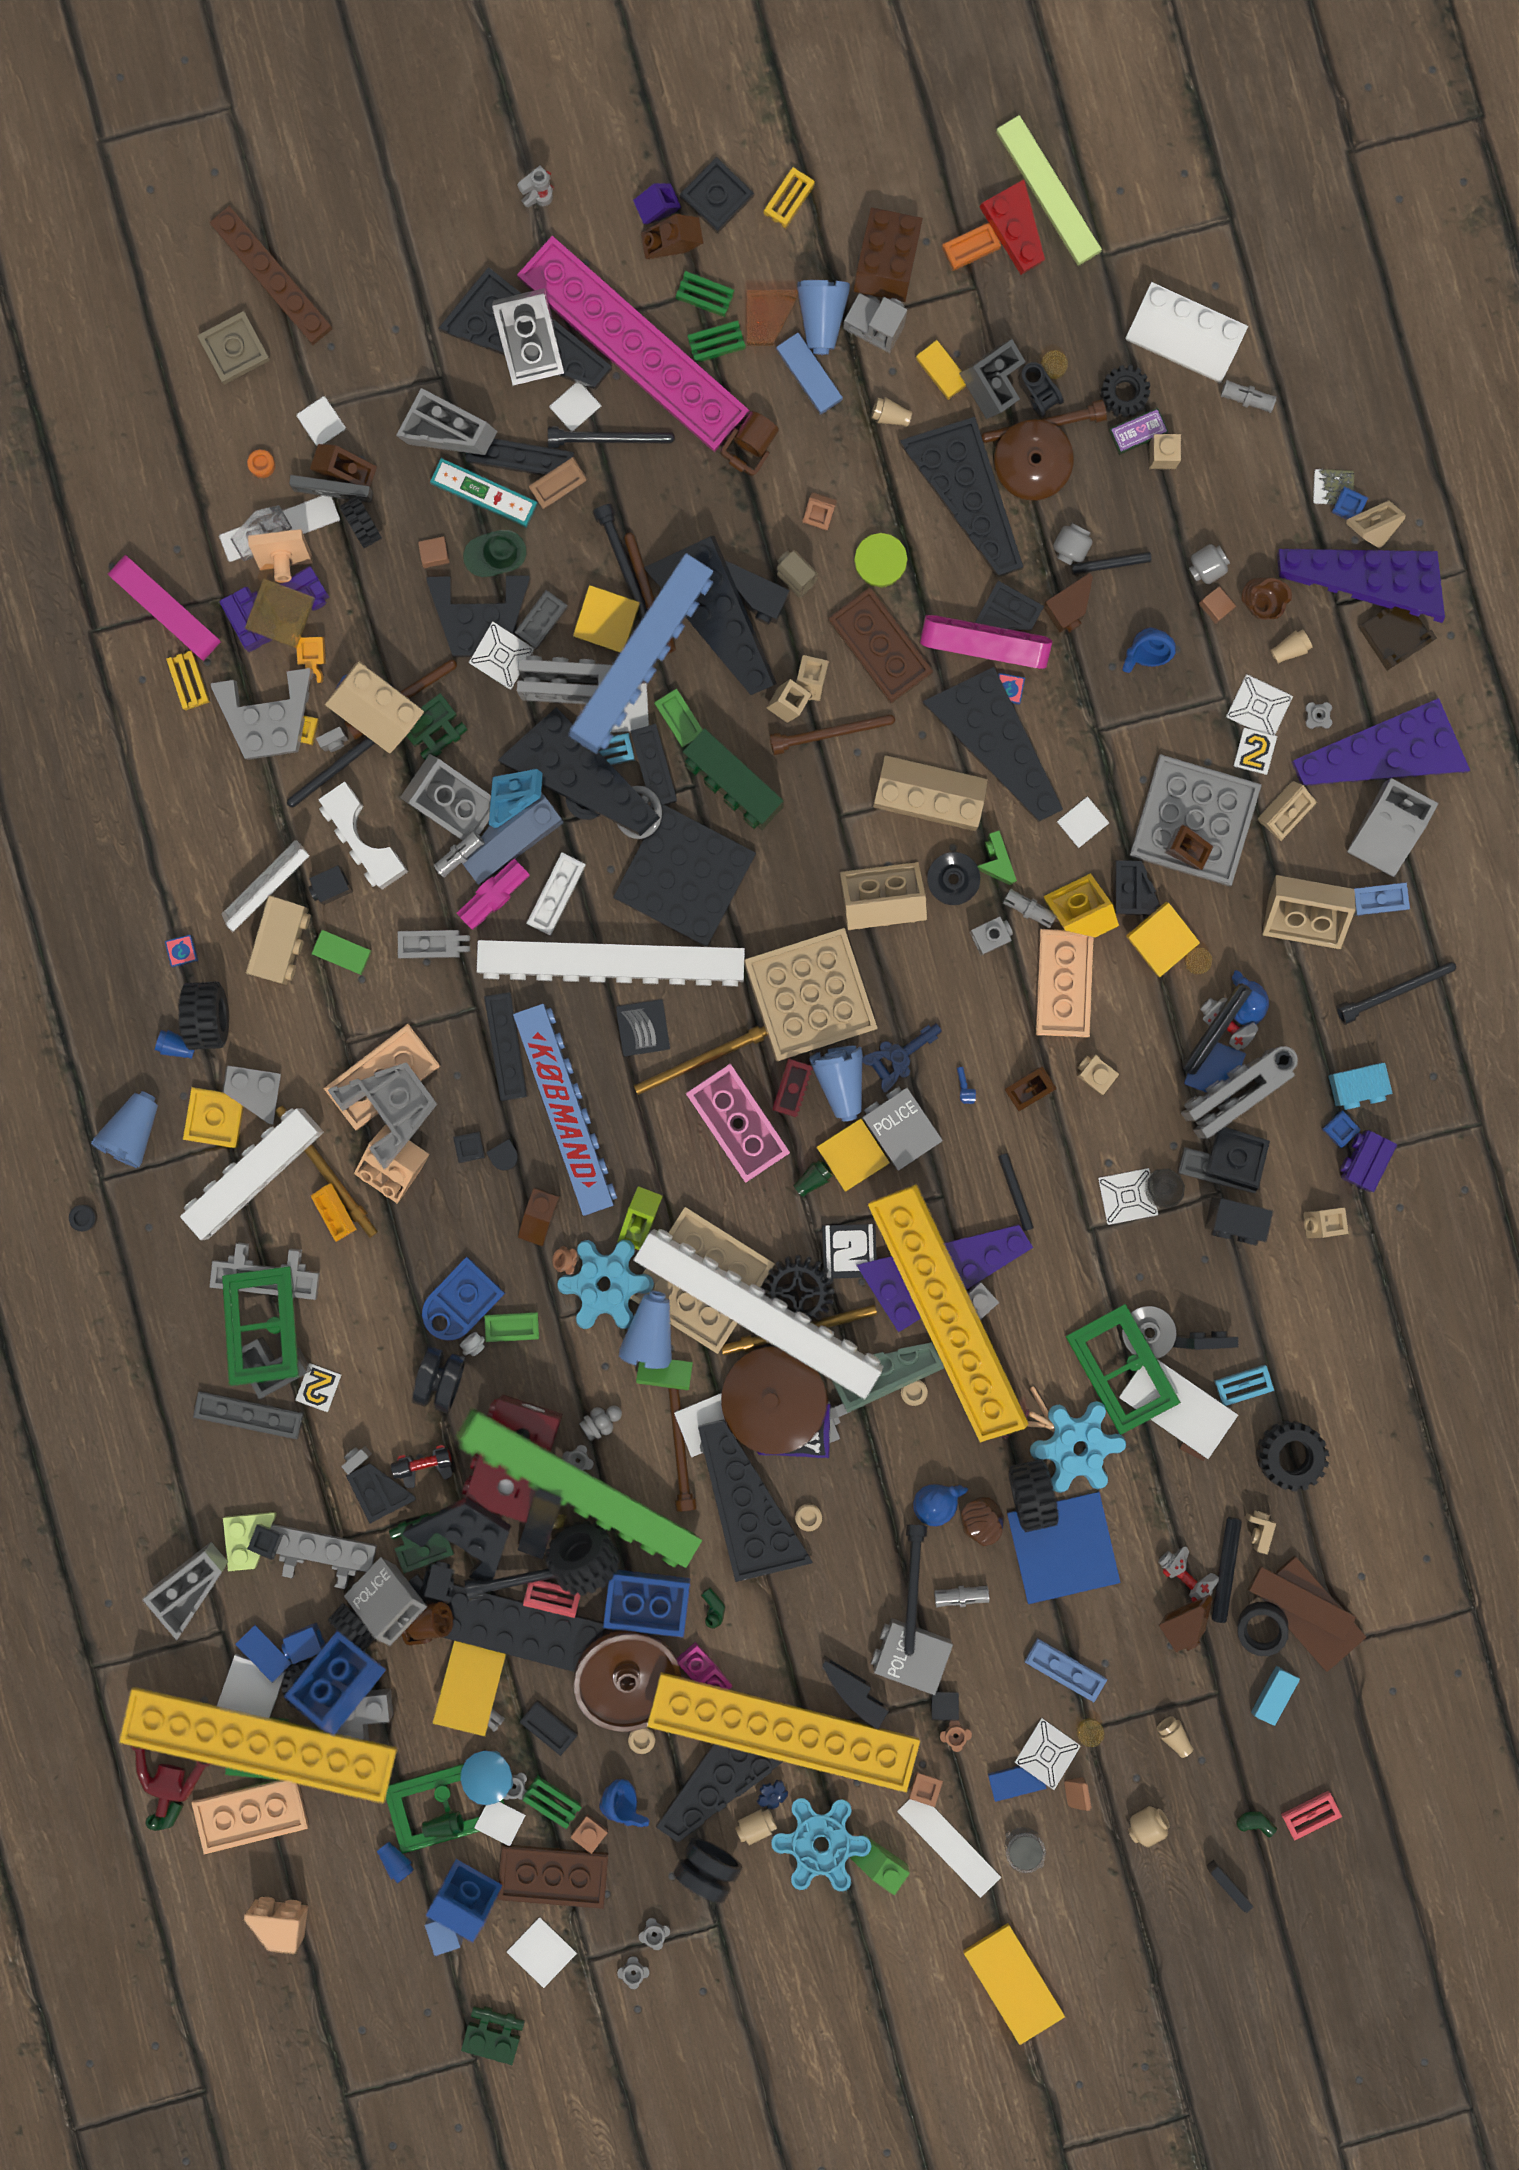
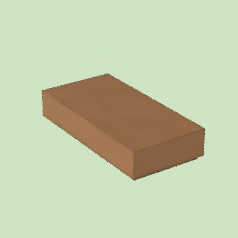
(558, 483)

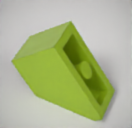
(640, 1217)

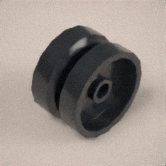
(434, 1378)
(707, 1870)

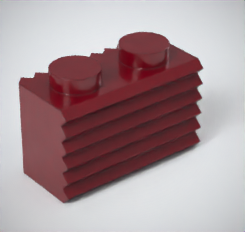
(792, 1088)

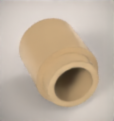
(756, 1826)

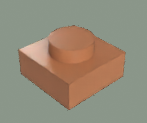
(925, 1789)
(589, 1833)

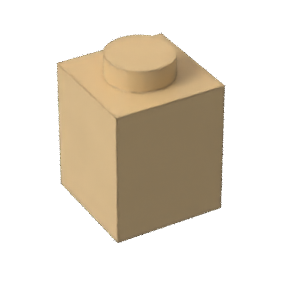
(1165, 451)
(788, 701)

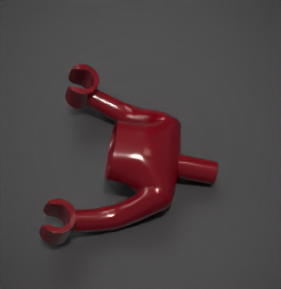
(168, 1781)

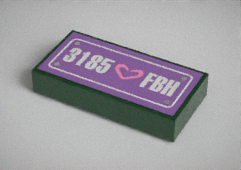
(1137, 431)

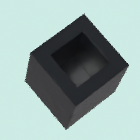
(329, 885)

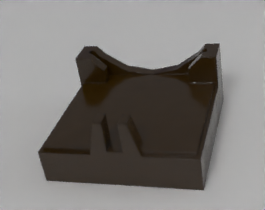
(1396, 635)

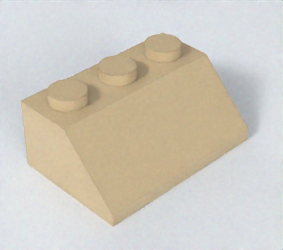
(374, 707)
(883, 896)
(1309, 912)
(278, 940)

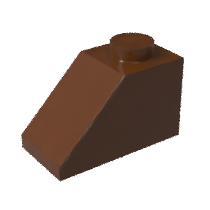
(342, 465)
(1070, 605)
(538, 1216)
(1187, 1624)

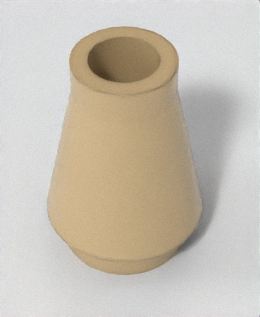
(889, 412)
(1291, 647)
(1174, 1735)

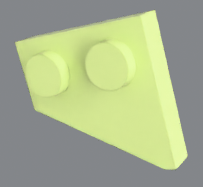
(238, 1534)

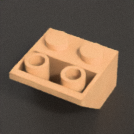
(399, 1175)
(278, 1924)

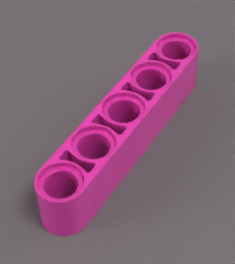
(164, 607)
(986, 641)

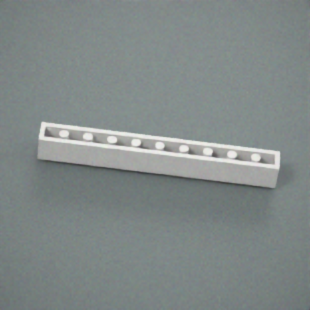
(610, 961)
(759, 1313)

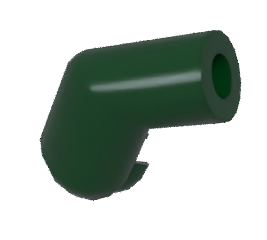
(715, 1610)
(1256, 1820)
(160, 1823)

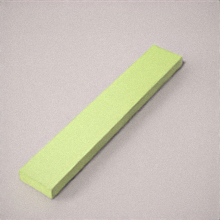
(1048, 190)

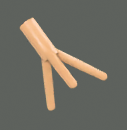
(1043, 1422)

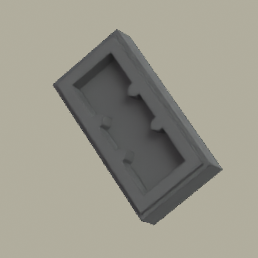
(541, 619)

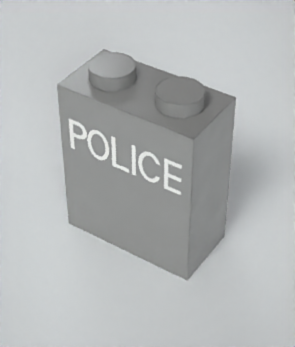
(901, 1127)
(385, 1601)
(920, 1670)

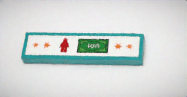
(483, 493)

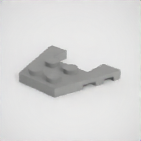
(270, 726)
(399, 1101)

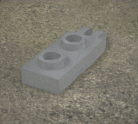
(431, 944)

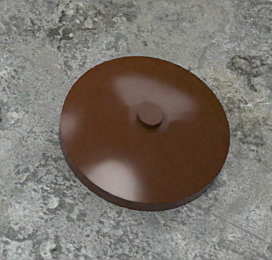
(774, 1401)
(620, 1678)

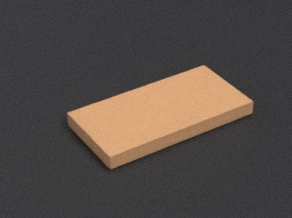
(1064, 984)
(398, 1049)
(249, 1814)

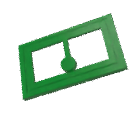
(274, 1325)
(1144, 1357)
(437, 1780)

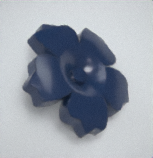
(772, 1794)

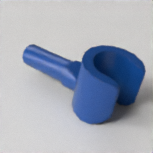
(967, 1096)

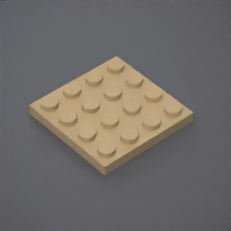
(810, 994)
(687, 1311)

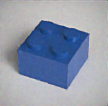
(464, 1900)

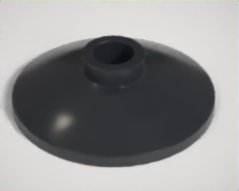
(959, 865)

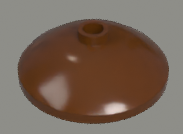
(1014, 462)

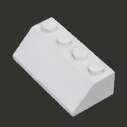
(1186, 332)

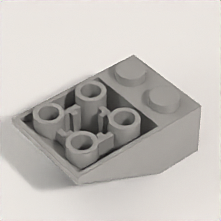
(1392, 826)

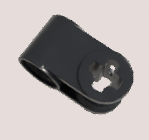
(1040, 390)

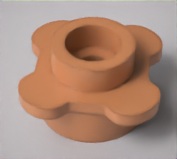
(565, 1260)
(959, 1742)

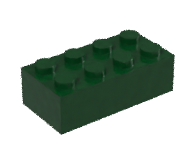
(732, 779)

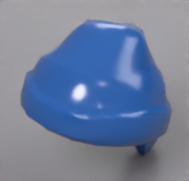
(1150, 649)
(1256, 1004)
(937, 1503)
(620, 1804)

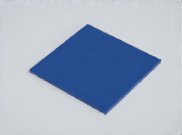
(1066, 1556)

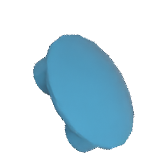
(486, 1777)

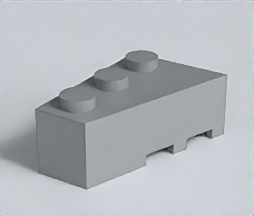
(444, 426)
(184, 1589)

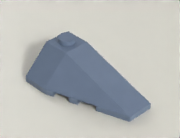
(512, 839)

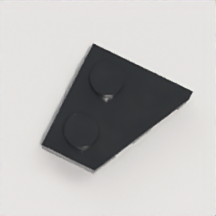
(1009, 609)
(1132, 889)
(1200, 1340)
(377, 1492)

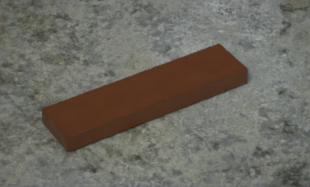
(1302, 1603)

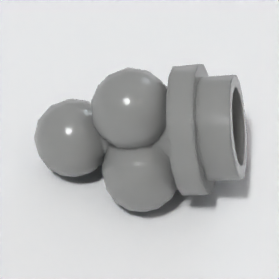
(600, 1422)

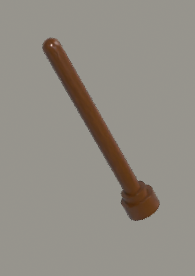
(1093, 412)
(642, 577)
(416, 687)
(780, 743)
(685, 1499)

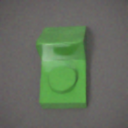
(1001, 867)

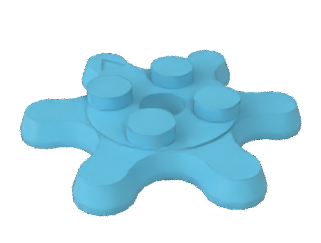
(622, 1286)
(1069, 1432)
(811, 1860)

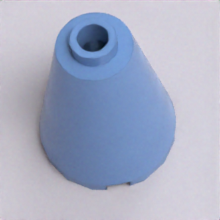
(822, 312)
(841, 1079)
(128, 1130)
(649, 1333)

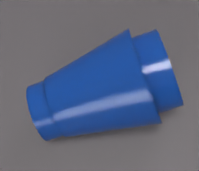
(172, 1045)
(395, 1863)

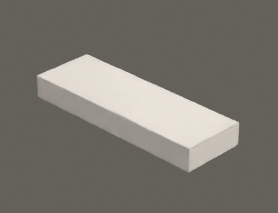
(556, 894)

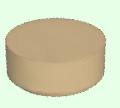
(914, 1393)
(808, 1517)
(642, 1740)

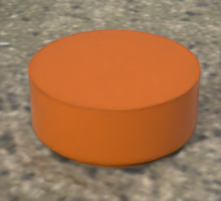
(261, 463)

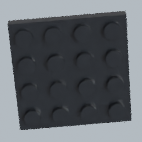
(685, 876)

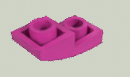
(702, 1668)

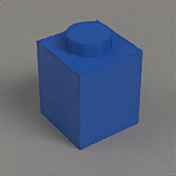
(303, 1643)

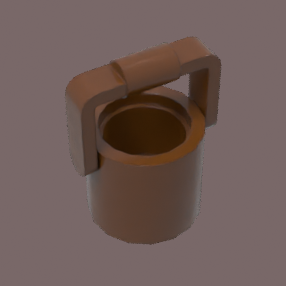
(755, 438)
(433, 1622)

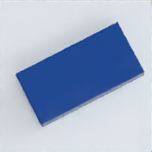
(263, 1654)
(1013, 1783)

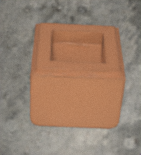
(819, 511)
(433, 552)
(1217, 604)
(1077, 1794)

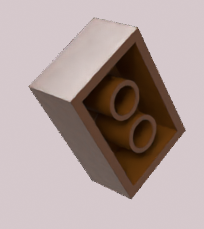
(887, 254)

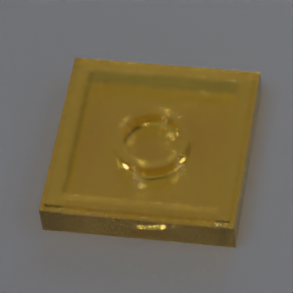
(279, 613)

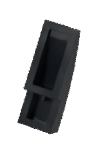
(855, 1692)

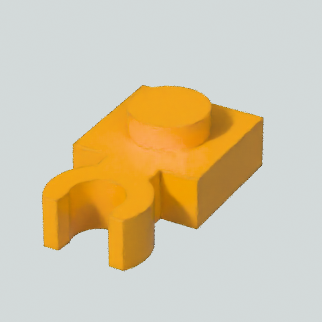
(311, 653)

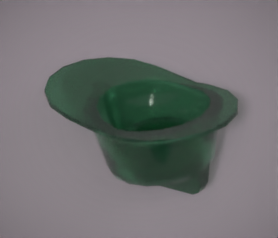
(494, 553)

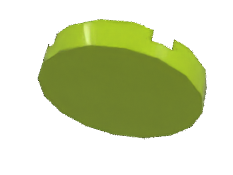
(880, 560)

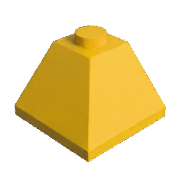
(1083, 907)

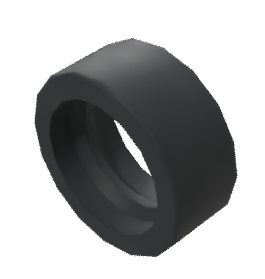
(1259, 1648)

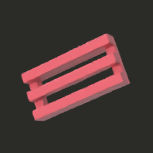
(570, 1612)
(1326, 1796)

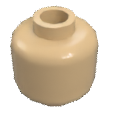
(1149, 1826)

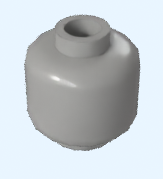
(1072, 544)
(1209, 564)

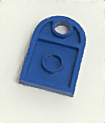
(462, 1300)

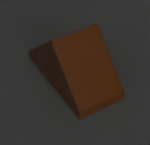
(1189, 847)
(1030, 1088)

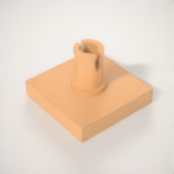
(280, 552)

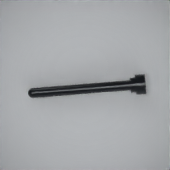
(559, 437)
(605, 516)
(329, 772)
(1349, 1011)
(916, 1536)
(476, 1588)

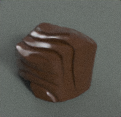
(1266, 597)
(983, 1521)

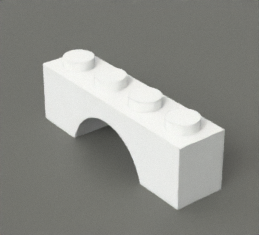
(344, 808)

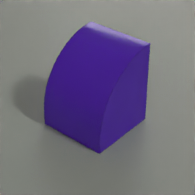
(656, 203)

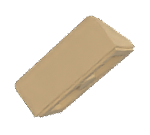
(1287, 810)

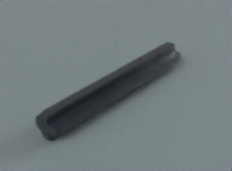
(1217, 1028)
(1226, 1570)

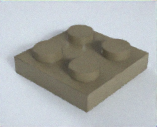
(233, 347)

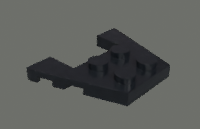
(468, 623)
(469, 1528)

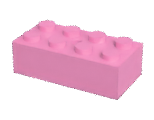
(722, 1101)

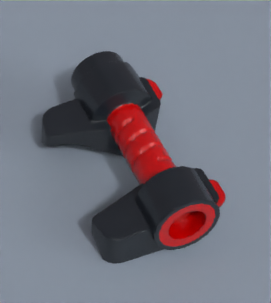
(406, 1466)

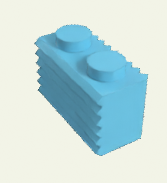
(1360, 1084)

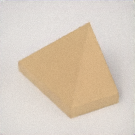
(1377, 523)

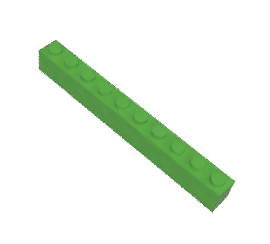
(578, 1488)

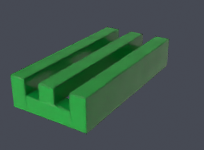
(680, 295)
(740, 345)
(570, 1815)

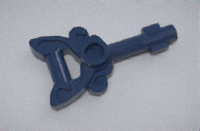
(898, 1056)

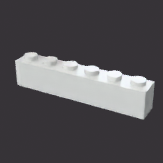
(251, 1174)

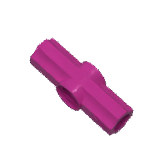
(493, 894)

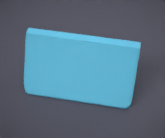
(1275, 1696)

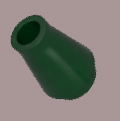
(813, 1178)
(444, 1825)

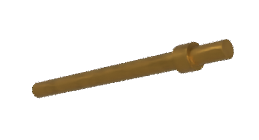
(755, 1035)
(357, 1213)
(748, 1343)

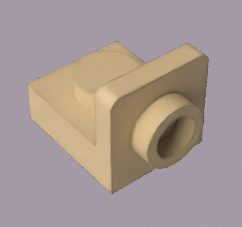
(812, 676)
(1096, 1073)
(1325, 1223)
(1263, 1534)

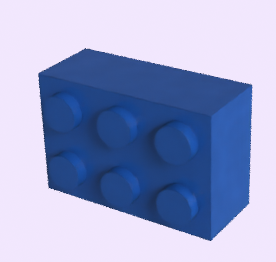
(647, 1603)
(335, 1683)

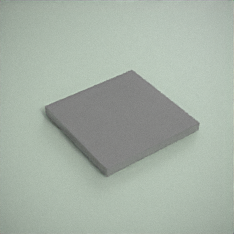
(1207, 803)

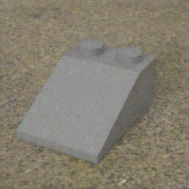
(528, 336)
(448, 798)

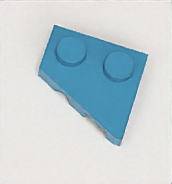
(513, 794)

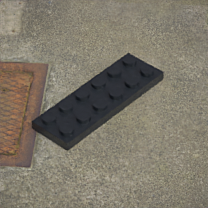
(519, 1630)

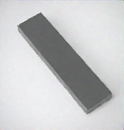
(248, 1415)

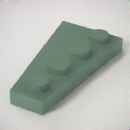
(898, 1371)

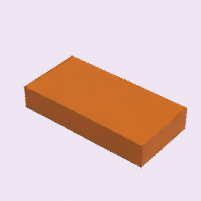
(971, 246)

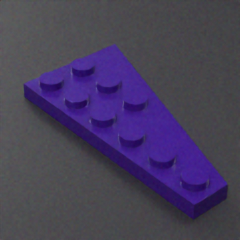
(1374, 576)
(1401, 747)
(972, 1256)

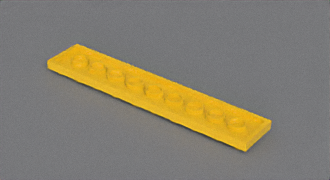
(948, 1313)
(783, 1732)
(258, 1745)

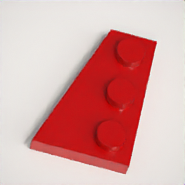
(1015, 226)

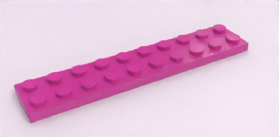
(634, 344)

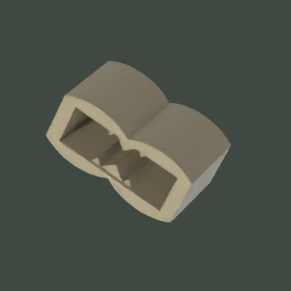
(796, 573)

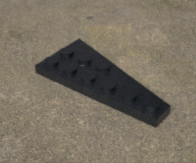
(476, 323)
(962, 478)
(752, 1522)

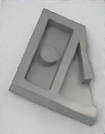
(253, 1090)

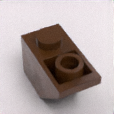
(672, 236)

